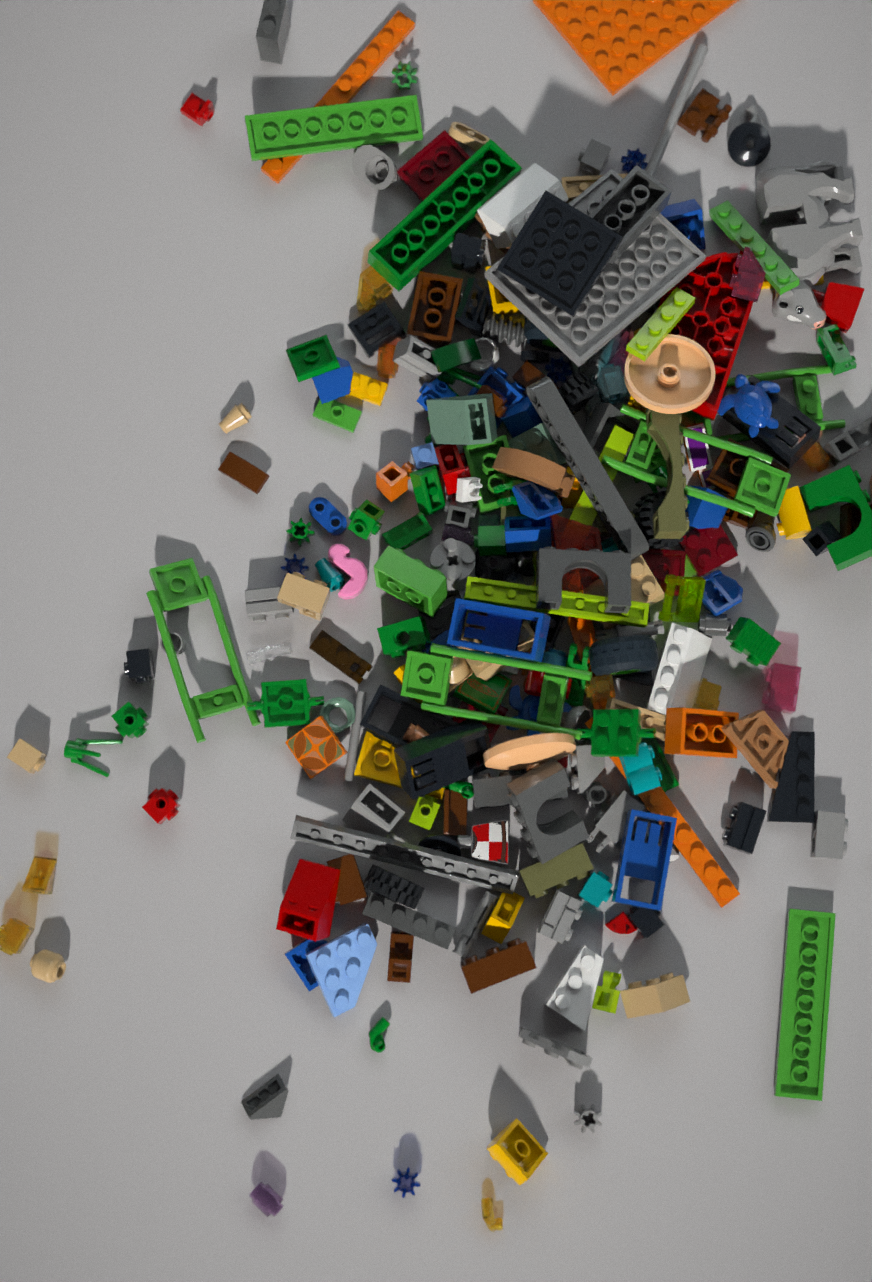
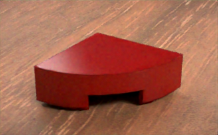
(621, 924)

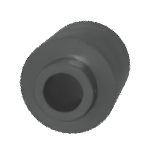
(714, 625)

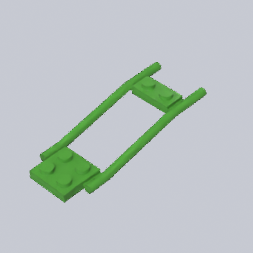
(805, 393)
(759, 487)
(178, 587)
(429, 677)

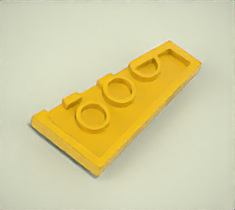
(379, 763)

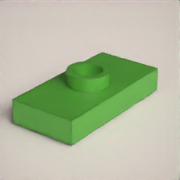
(338, 415)

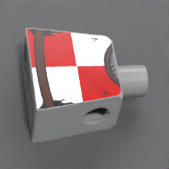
(487, 842)

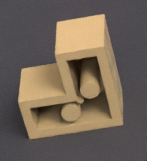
(304, 595)
(655, 995)

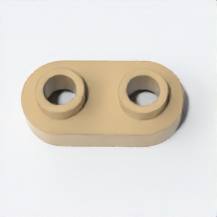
(463, 134)

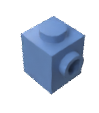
(424, 456)

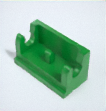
(834, 350)
(408, 532)

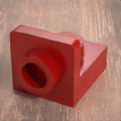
(198, 109)

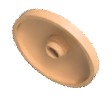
(673, 377)
(529, 751)

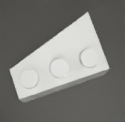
(576, 988)

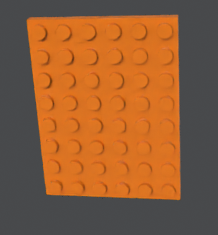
(627, 36)

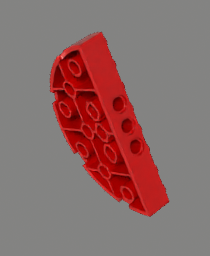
(714, 320)

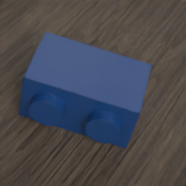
(527, 533)

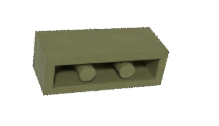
(556, 871)

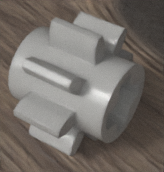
(590, 1125)

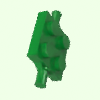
(285, 703)
(616, 733)

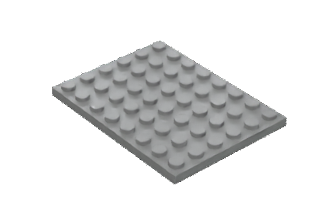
(623, 289)

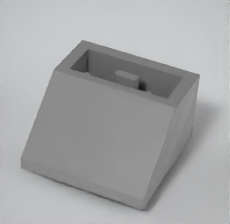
(585, 768)
(373, 813)

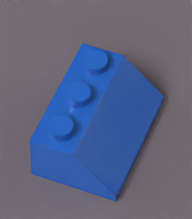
(688, 219)

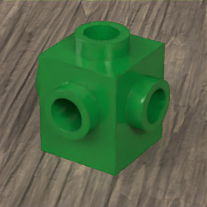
(366, 520)
(125, 715)

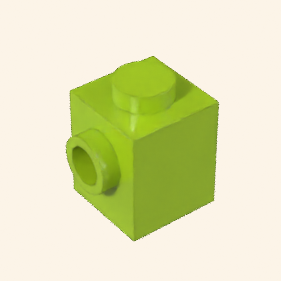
(425, 812)

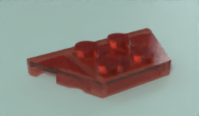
(584, 537)

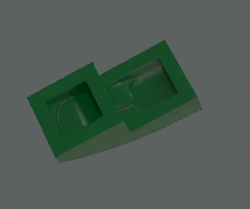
(455, 355)

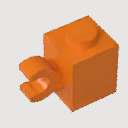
(393, 480)

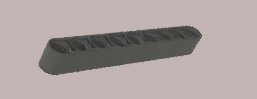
(587, 467)

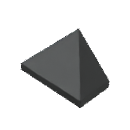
(267, 1100)

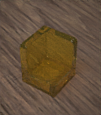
(707, 695)

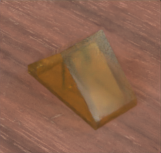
(41, 876)

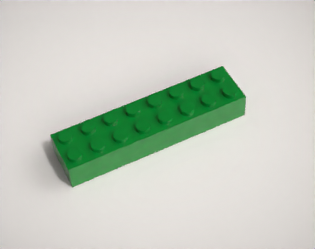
(442, 215)

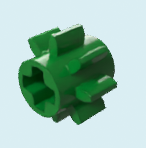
(404, 81)
(302, 526)

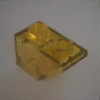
(371, 288)

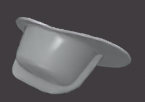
(374, 167)

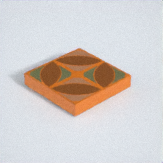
(316, 747)

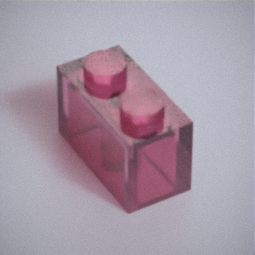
(782, 688)

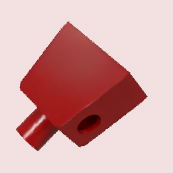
(839, 303)

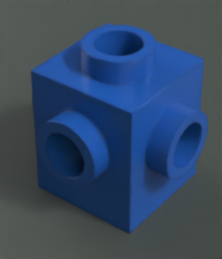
(434, 390)

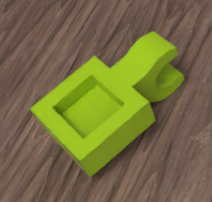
(606, 996)

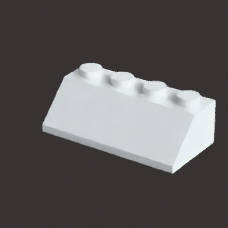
(512, 206)
(678, 669)

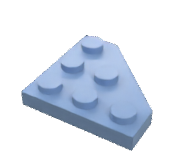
(343, 966)

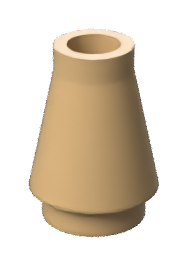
(235, 418)

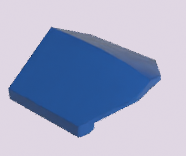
(334, 382)
(521, 418)
(536, 500)
(704, 513)
(721, 593)
(300, 963)

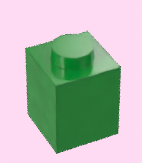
(491, 540)

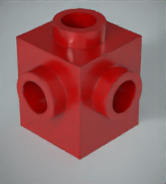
(154, 809)

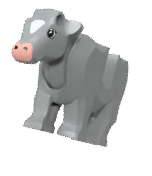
(811, 242)

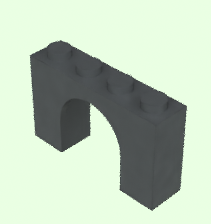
(611, 567)
(527, 796)

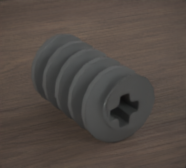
(504, 330)

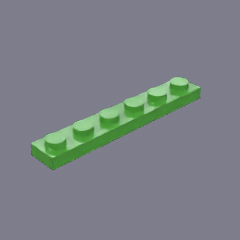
(743, 236)

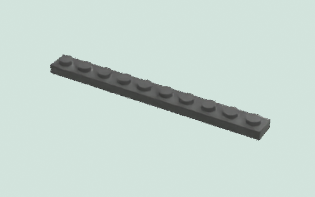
(404, 854)

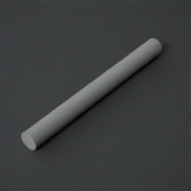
(354, 738)

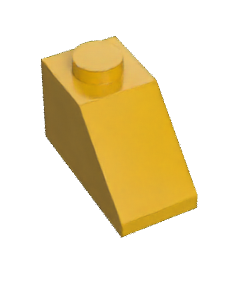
(502, 916)

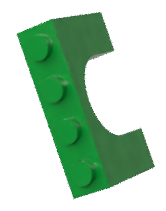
(843, 487)

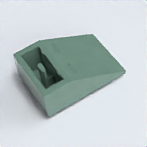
(462, 420)

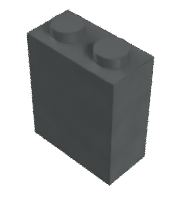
(273, 30)

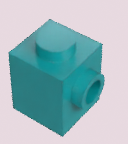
(596, 889)

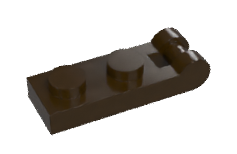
(340, 656)

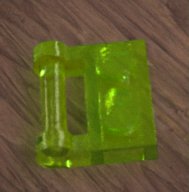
(688, 601)

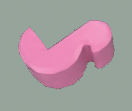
(352, 568)

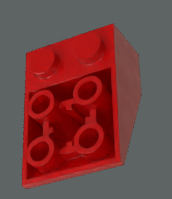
(309, 901)

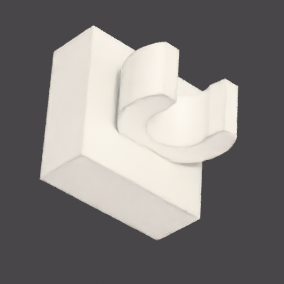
(468, 489)

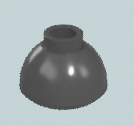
(761, 536)

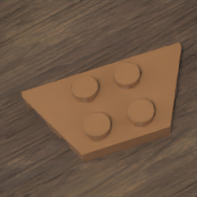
(759, 743)

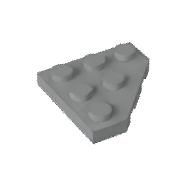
(555, 1048)

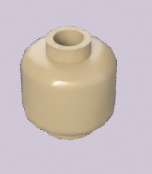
(47, 966)

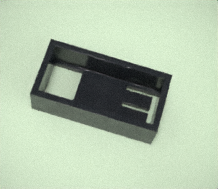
(788, 417)
(409, 713)
(445, 757)

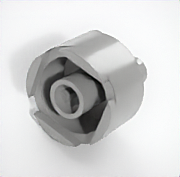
(455, 561)

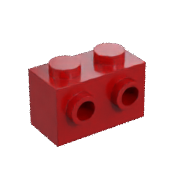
(451, 466)

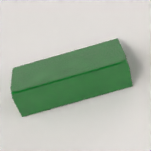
(427, 490)

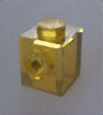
(600, 688)
(14, 936)

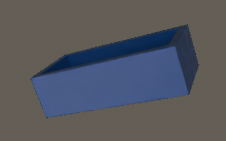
(501, 629)
(645, 859)

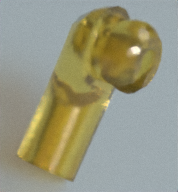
(488, 1215)

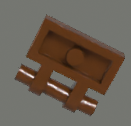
(698, 113)

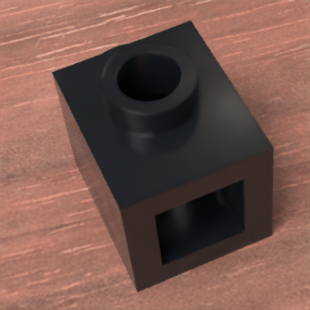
(821, 537)
(139, 665)
(645, 920)

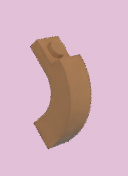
(534, 468)

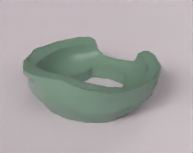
(342, 703)

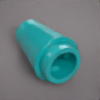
(329, 574)

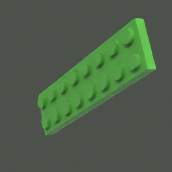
(333, 127)
(804, 1004)

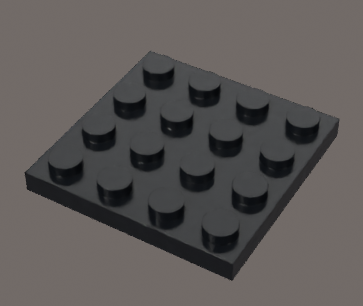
(560, 253)

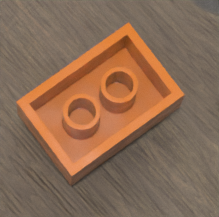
(698, 733)

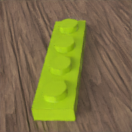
(660, 324)

